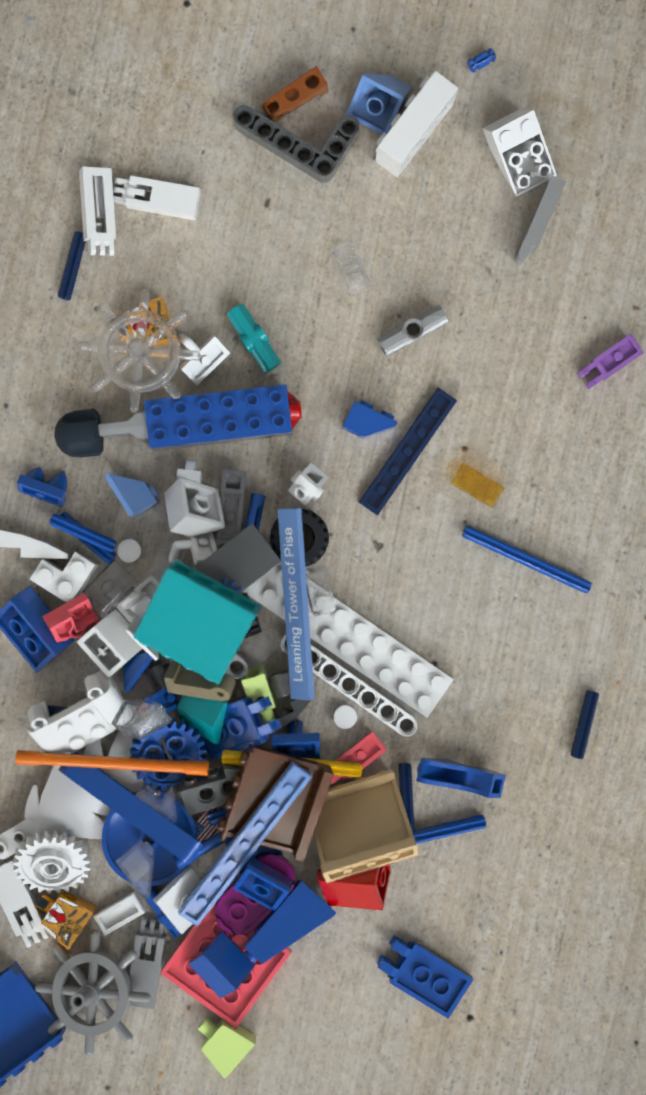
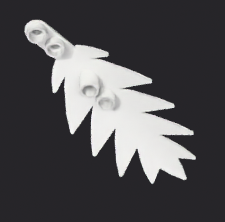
(68, 806)

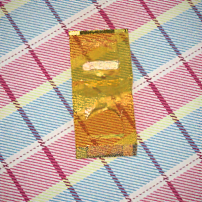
(477, 485)

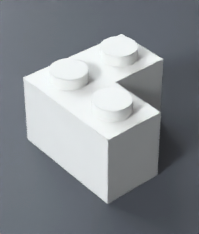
(66, 582)

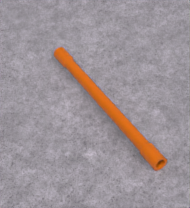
(36, 758)

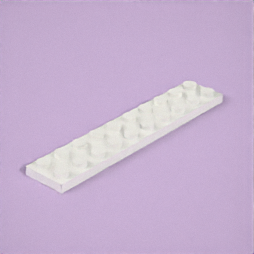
(364, 647)

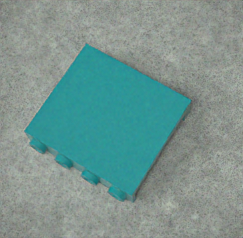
(196, 621)

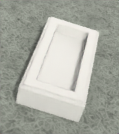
(119, 913)

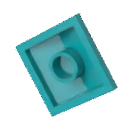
(204, 715)

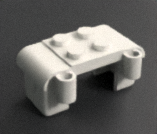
(79, 723)

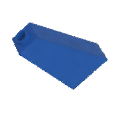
(291, 921)

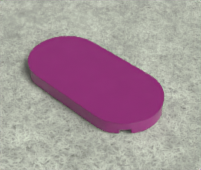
(240, 914)

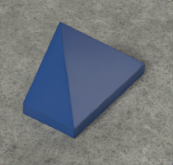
(135, 669)

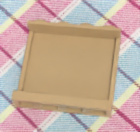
(363, 827)

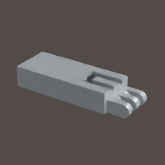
(540, 218)
(146, 973)

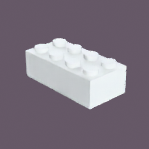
(416, 123)

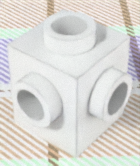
(304, 487)

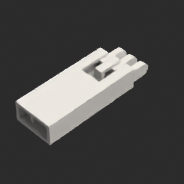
(165, 197)
(97, 202)
(16, 896)

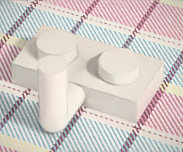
(211, 356)
(200, 545)

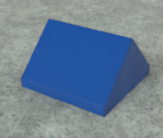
(263, 884)
(222, 965)

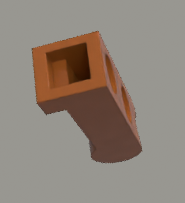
(295, 94)

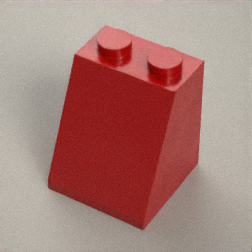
(360, 890)

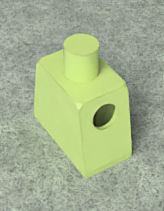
(225, 1044)

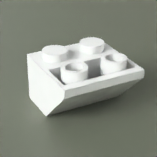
(110, 643)

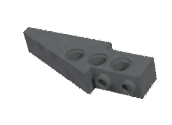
(198, 800)

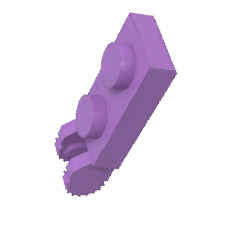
(613, 360)

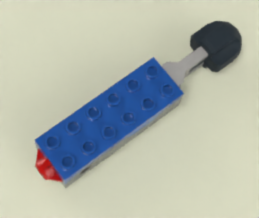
(187, 421)

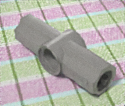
(425, 322)

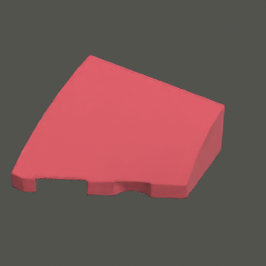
(71, 619)

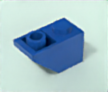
(366, 422)

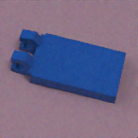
(242, 726)
(425, 976)

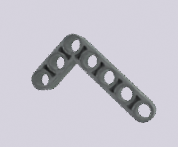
(297, 145)

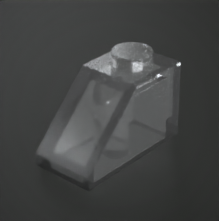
(139, 866)

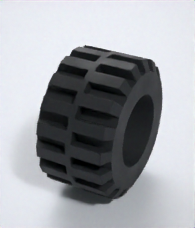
(319, 531)

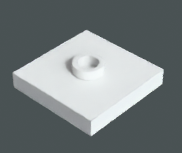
(174, 895)

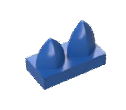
(34, 486)

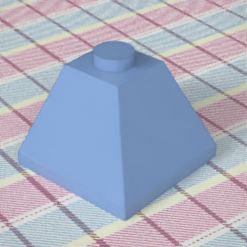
(378, 101)
(133, 494)

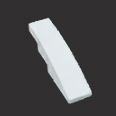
(31, 546)

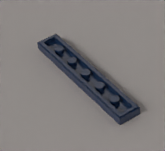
(407, 451)

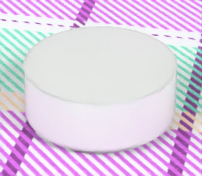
(129, 550)
(345, 716)

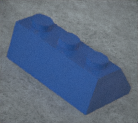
(26, 629)

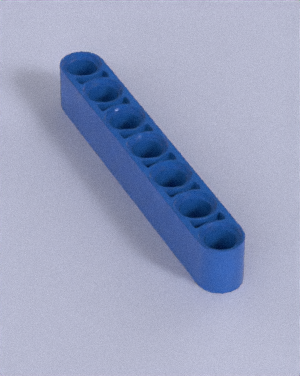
(135, 811)

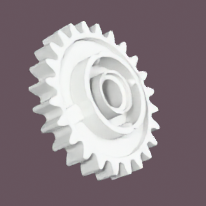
(52, 862)

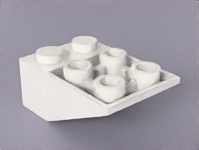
(520, 150)

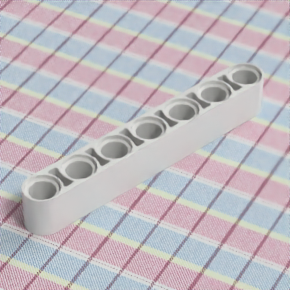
(356, 693)

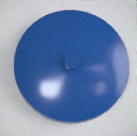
(120, 835)

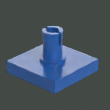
(297, 743)

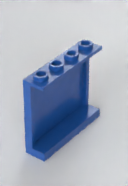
(23, 1023)

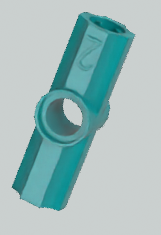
(253, 338)

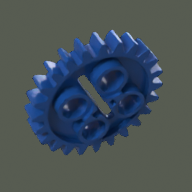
(189, 746)

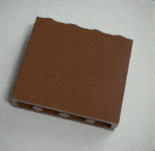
(256, 777)

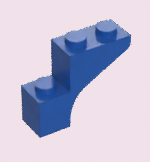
(460, 776)

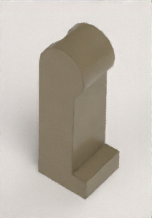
(190, 683)

